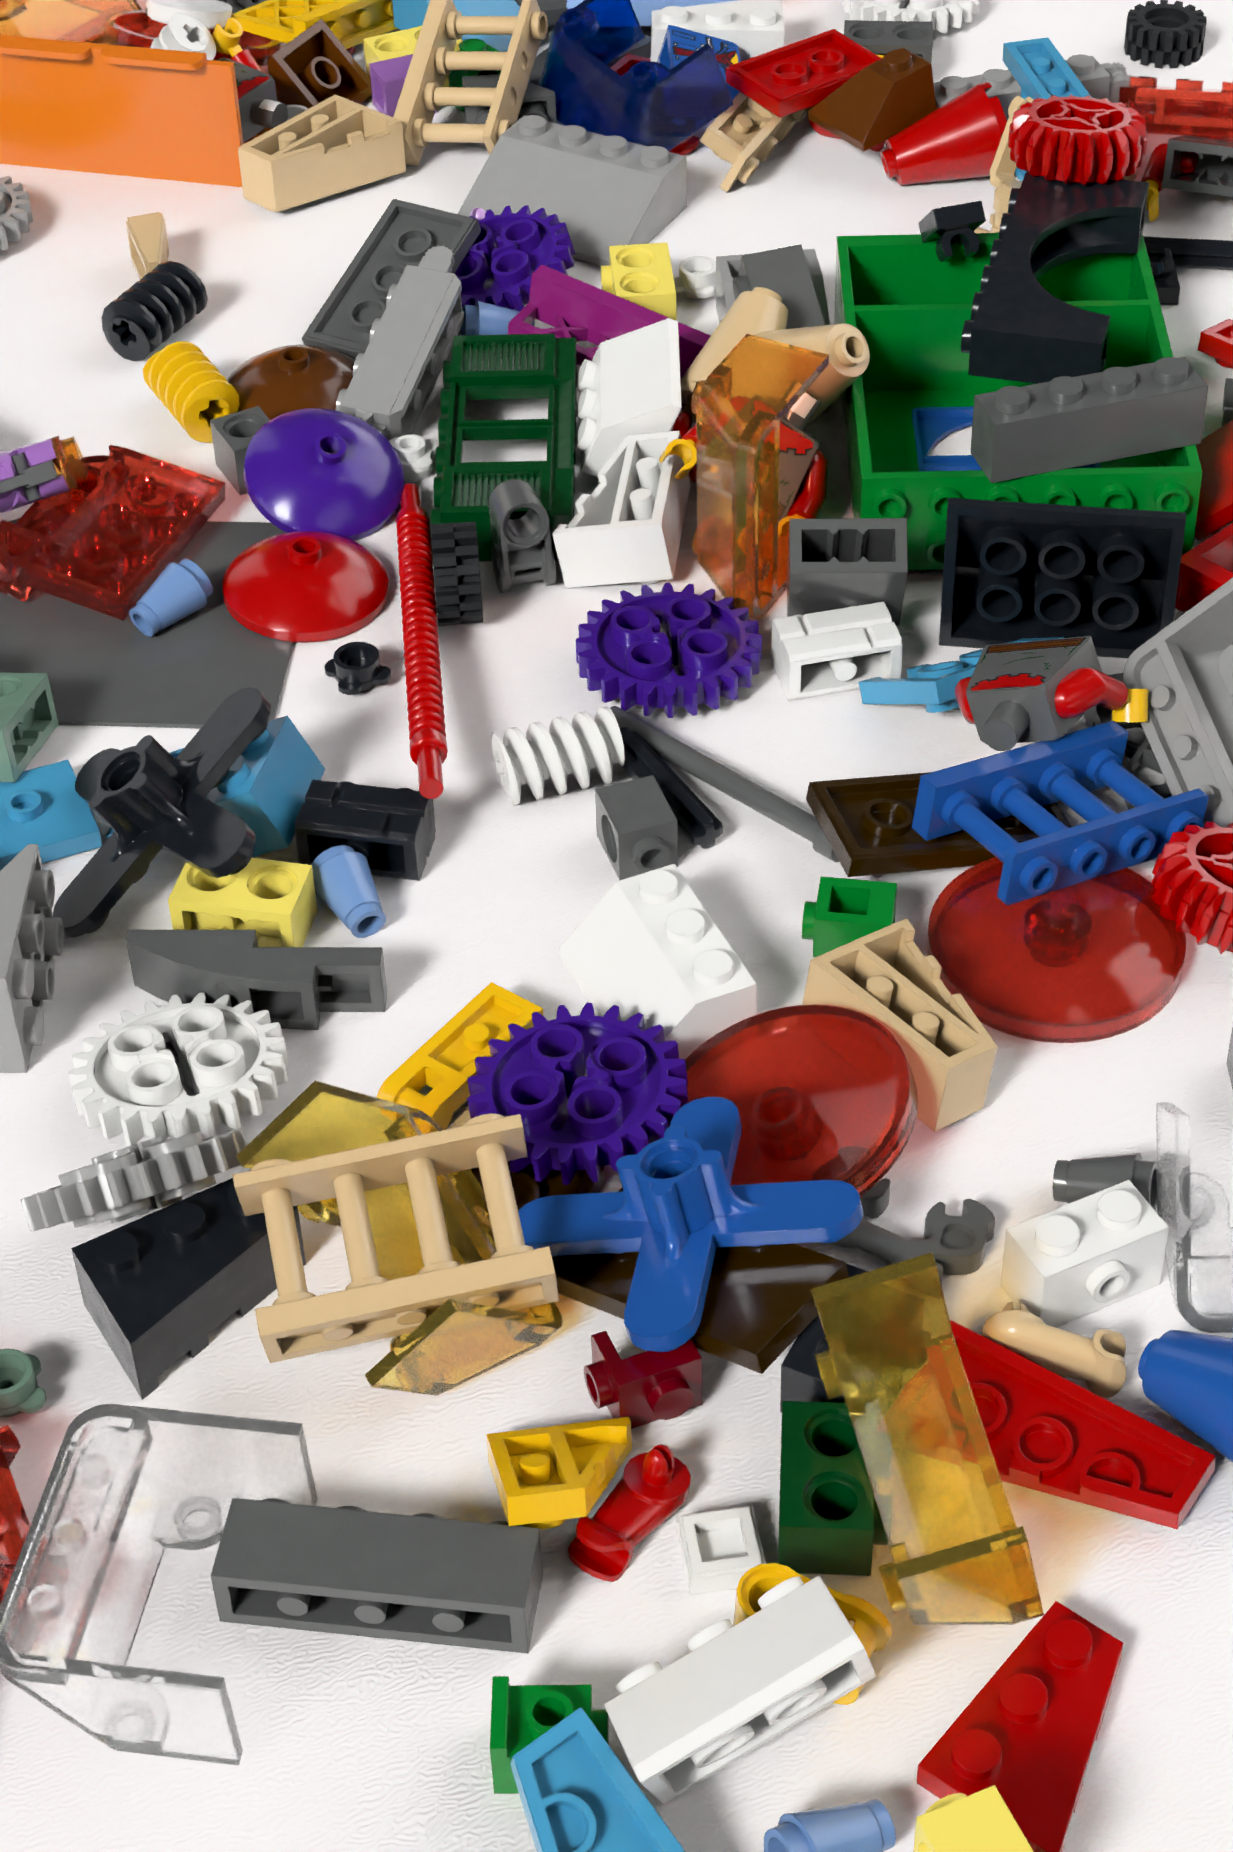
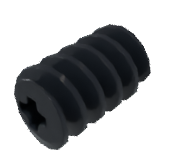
(153, 310)

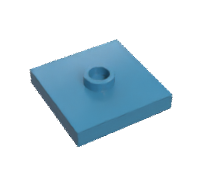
(45, 812)

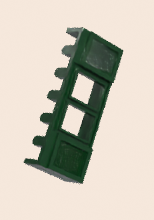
(506, 369)

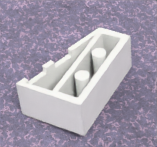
(750, 24)
(630, 520)

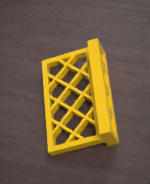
(347, 19)

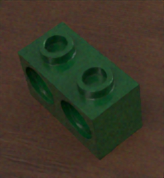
(824, 1481)

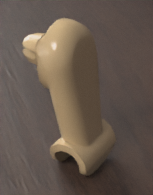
(1060, 1351)

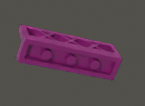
(592, 316)

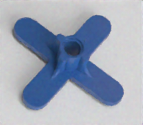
(677, 1214)

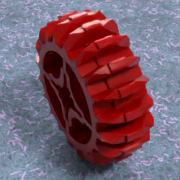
(1077, 139)
(1197, 883)

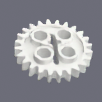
(940, 12)
(135, 1087)

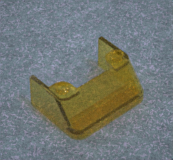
(460, 1335)
(924, 1450)

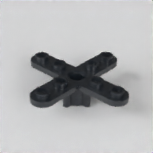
(162, 804)

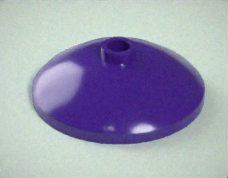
(310, 490)

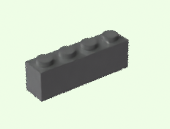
(1088, 419)
(378, 1574)

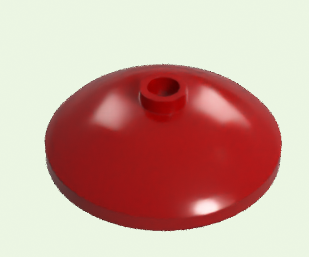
(305, 587)

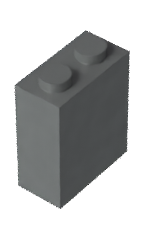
(846, 564)

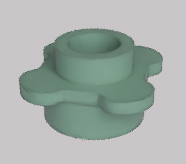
(19, 1383)

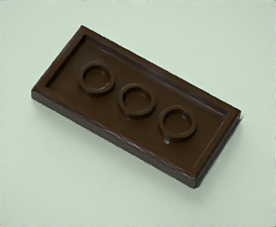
(873, 833)
(753, 1299)

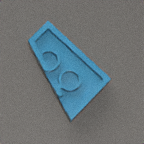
(926, 683)
(584, 1796)

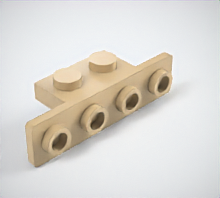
(746, 137)

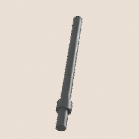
(730, 783)

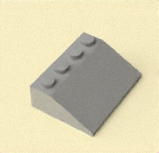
(593, 182)

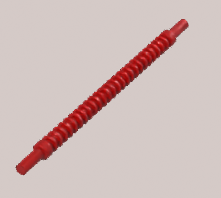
(421, 643)

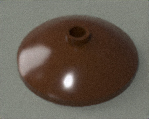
(292, 379)

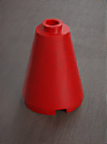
(949, 142)

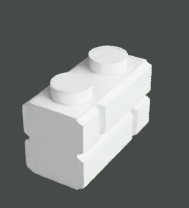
(835, 650)

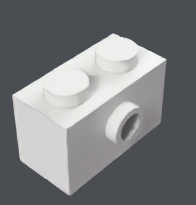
(1085, 1255)

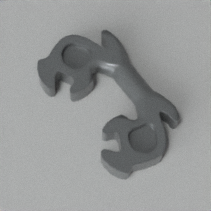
(954, 1240)

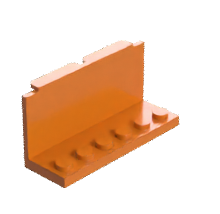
(119, 111)

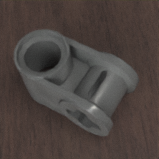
(520, 546)

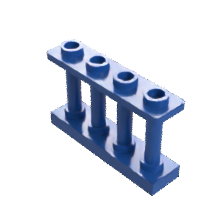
(1049, 772)

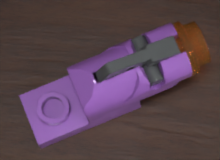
(39, 471)

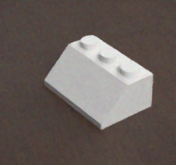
(627, 391)
(661, 957)
(737, 1687)

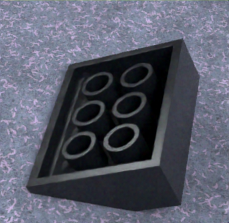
(1058, 574)

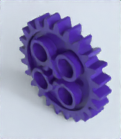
(507, 254)
(633, 660)
(582, 1089)

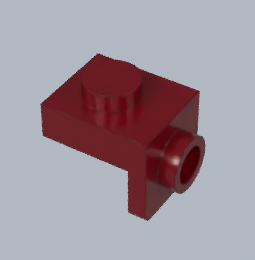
(645, 1384)

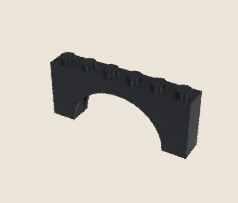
(1016, 323)

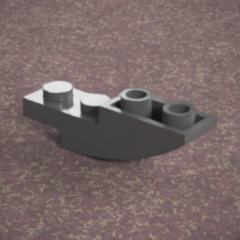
(286, 981)

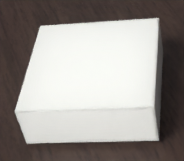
(718, 1547)

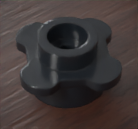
(357, 668)

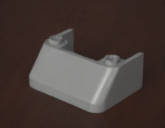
(1192, 700)

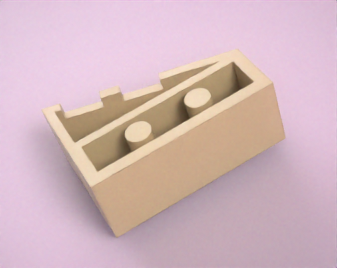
(321, 154)
(903, 991)

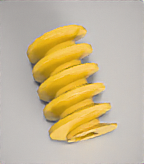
(190, 388)

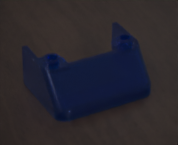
(645, 103)

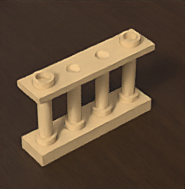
(436, 58)
(372, 1304)

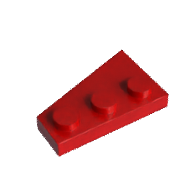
(1032, 1727)

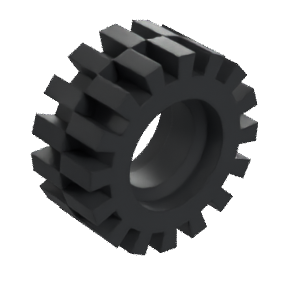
(1165, 34)
(457, 573)

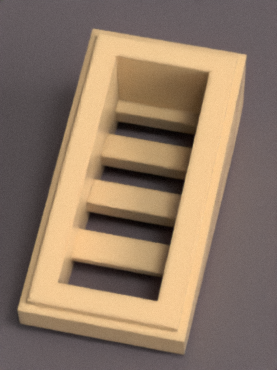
(147, 241)

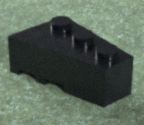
(175, 1279)

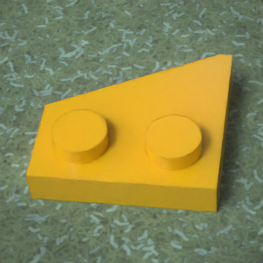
(556, 1469)

